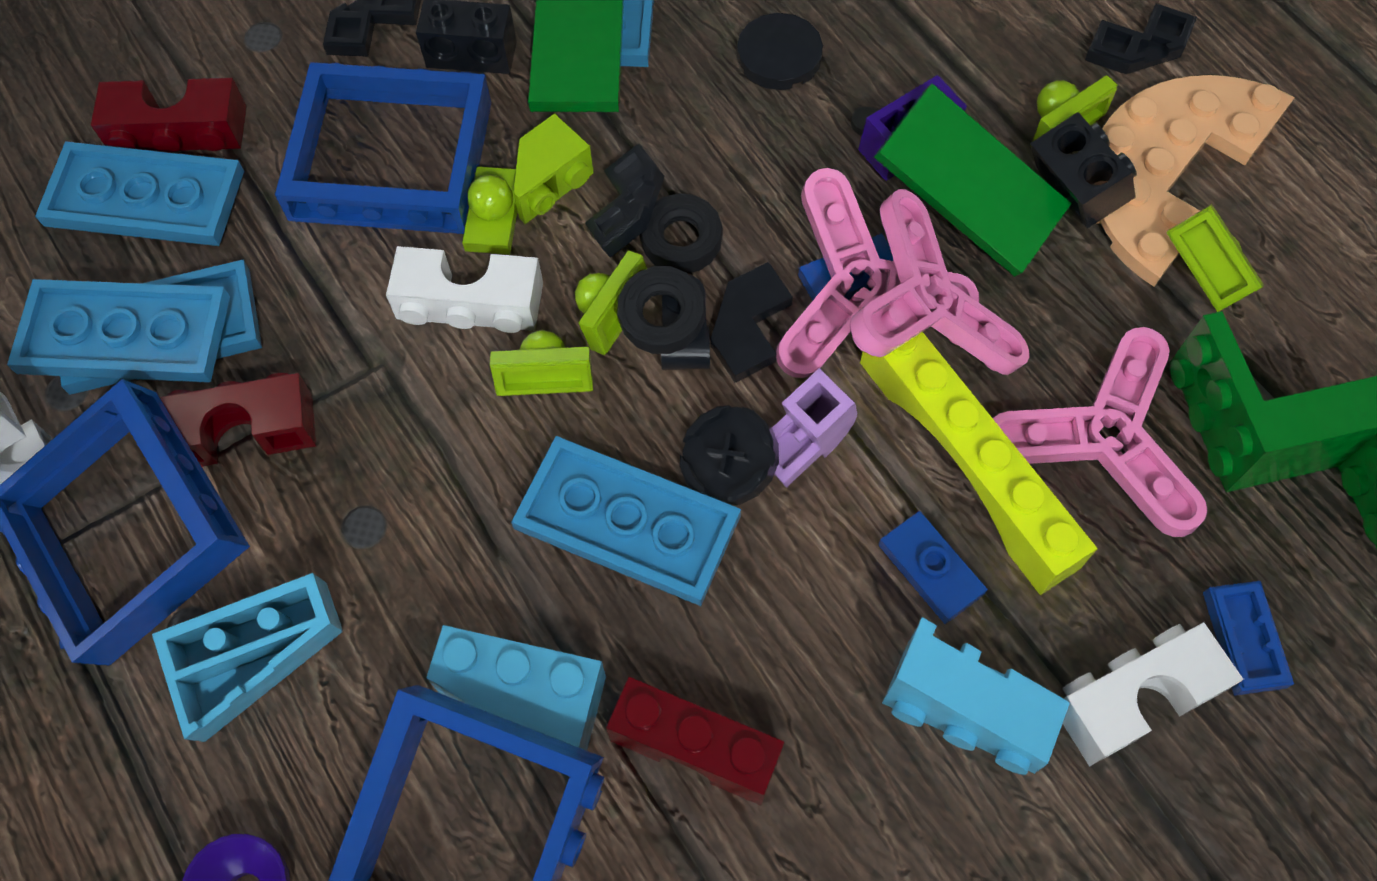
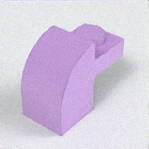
(813, 425)

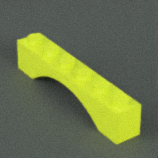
(1027, 514)

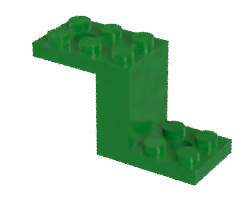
(1278, 437)

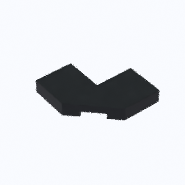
(352, 25)
(1132, 51)
(629, 214)
(736, 335)

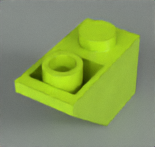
(549, 166)

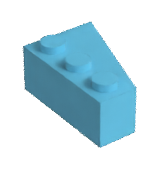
(242, 651)
(520, 682)
(975, 703)

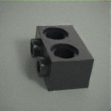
(467, 36)
(1076, 173)

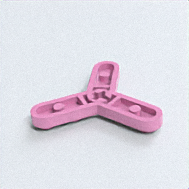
(845, 249)
(929, 298)
(1122, 402)

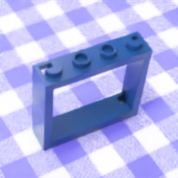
(383, 205)
(44, 561)
(397, 750)

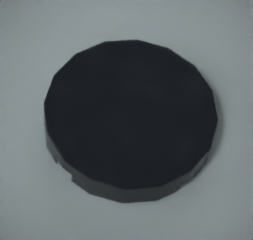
(779, 51)
(729, 454)

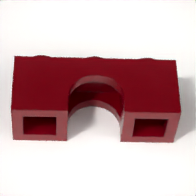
(204, 119)
(273, 406)
(707, 742)

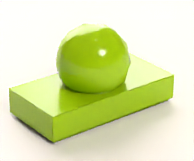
(1062, 100)
(491, 211)
(1215, 258)
(598, 301)
(542, 367)

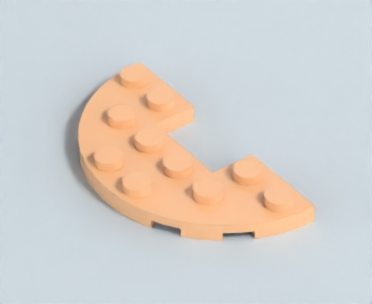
(1161, 136)

